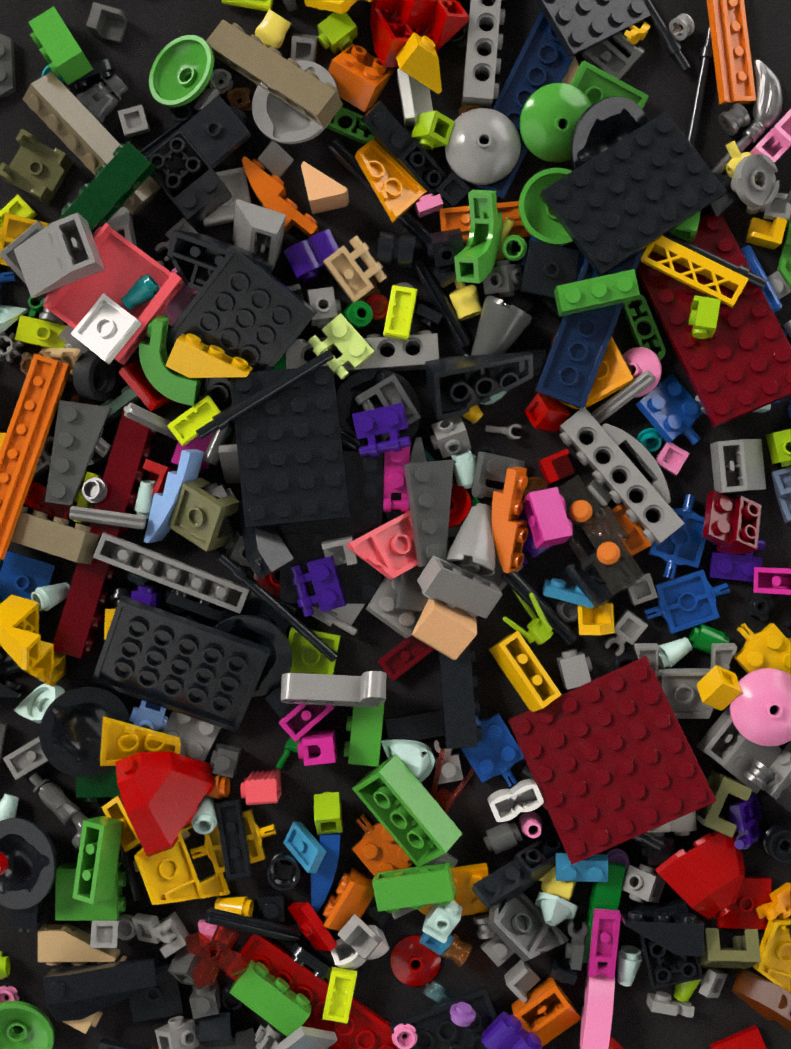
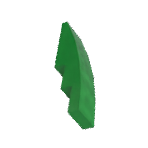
(604, 896)

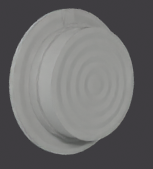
(280, 120)

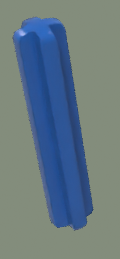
(757, 269)

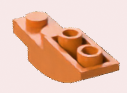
(270, 194)
(507, 528)

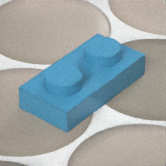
(559, 590)
(304, 847)
(588, 870)

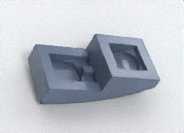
(782, 487)

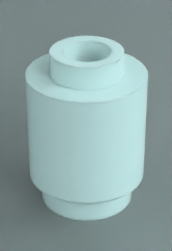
(464, 468)

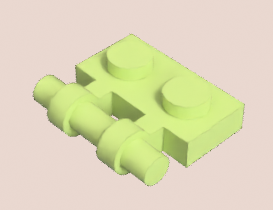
(348, 343)

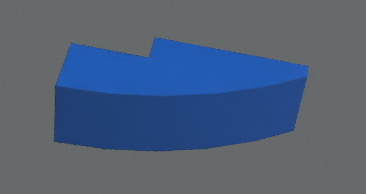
(323, 879)

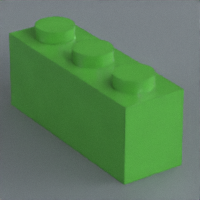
(59, 46)
(596, 292)
(365, 735)
(97, 859)
(414, 887)
(271, 998)

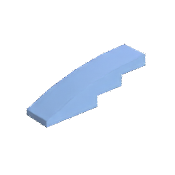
(164, 502)

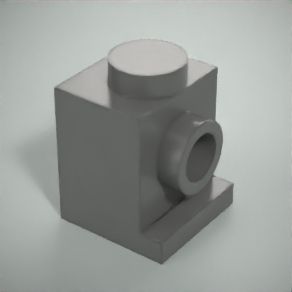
(225, 760)
(205, 1000)

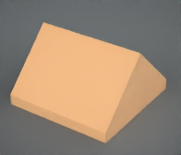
(322, 191)
(445, 628)

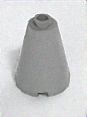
(474, 543)

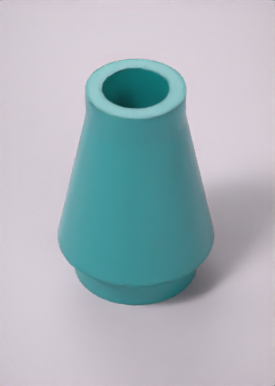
(142, 291)

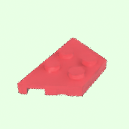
(388, 547)

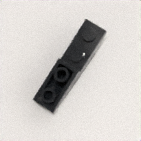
(403, 148)
(520, 873)

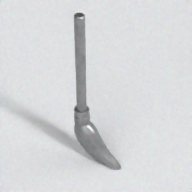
(765, 111)

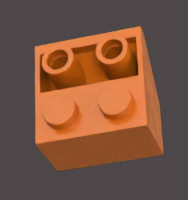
(359, 76)
(352, 898)
(546, 1011)

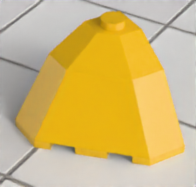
(23, 643)

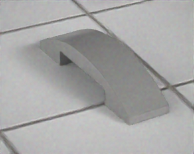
(643, 457)

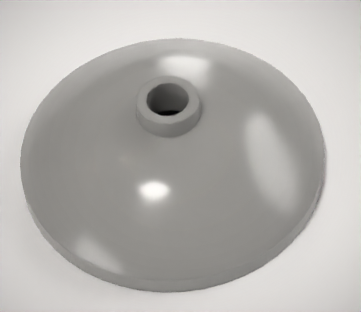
(480, 162)

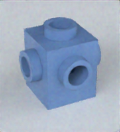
(149, 716)

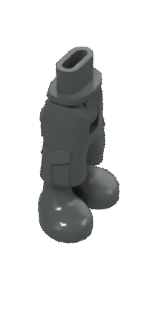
(103, 97)
(59, 804)

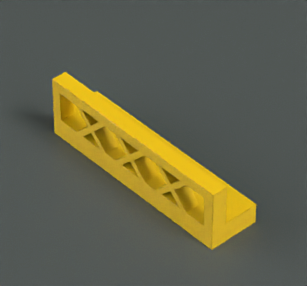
(697, 264)

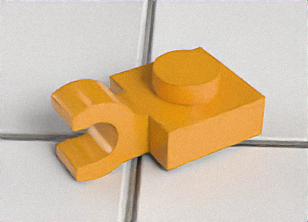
(779, 906)

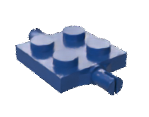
(671, 410)
(683, 545)
(686, 601)
(495, 752)

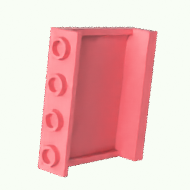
(123, 267)

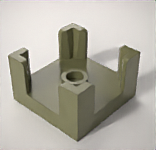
(36, 168)
(200, 515)
(721, 786)
(742, 955)

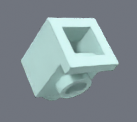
(442, 920)

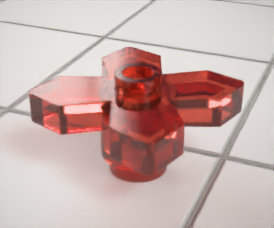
(215, 955)

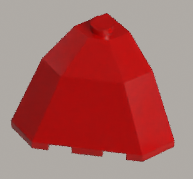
(397, 20)
(162, 795)
(707, 875)

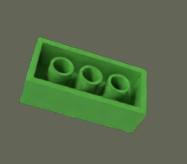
(407, 811)

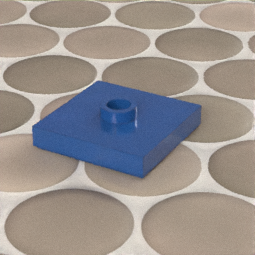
(23, 574)

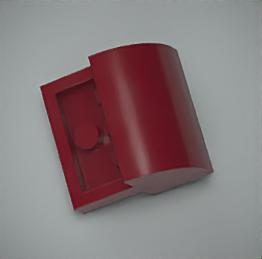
(732, 523)

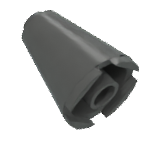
(498, 327)

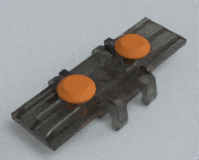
(605, 533)

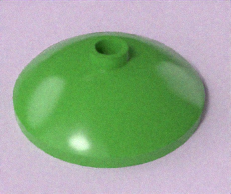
(181, 71)
(541, 118)
(536, 214)
(35, 1031)

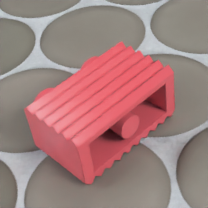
(262, 787)

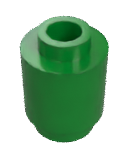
(358, 314)
(703, 637)

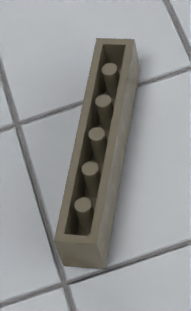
(274, 73)
(80, 131)

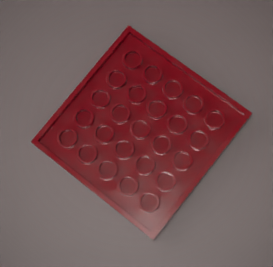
(611, 760)

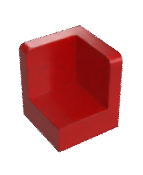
(546, 413)
(556, 466)
(157, 474)

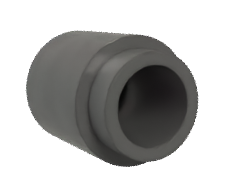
(502, 837)

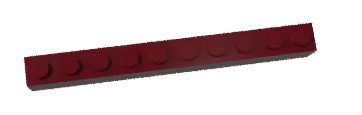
(90, 582)

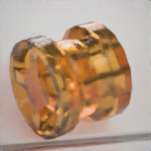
(537, 484)
(457, 951)

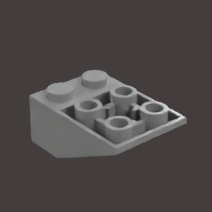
(58, 255)
(734, 751)

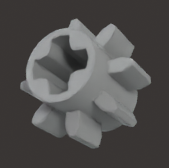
(12, 350)
(268, 1037)

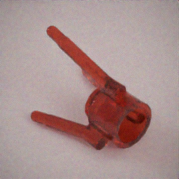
(445, 798)

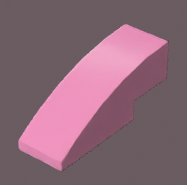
(776, 140)
(597, 1012)

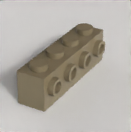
(55, 536)

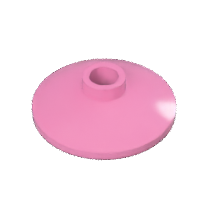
(643, 360)

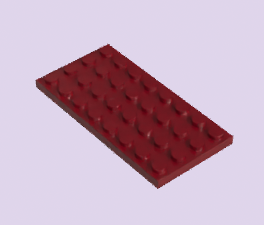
(748, 355)

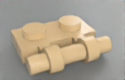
(349, 274)

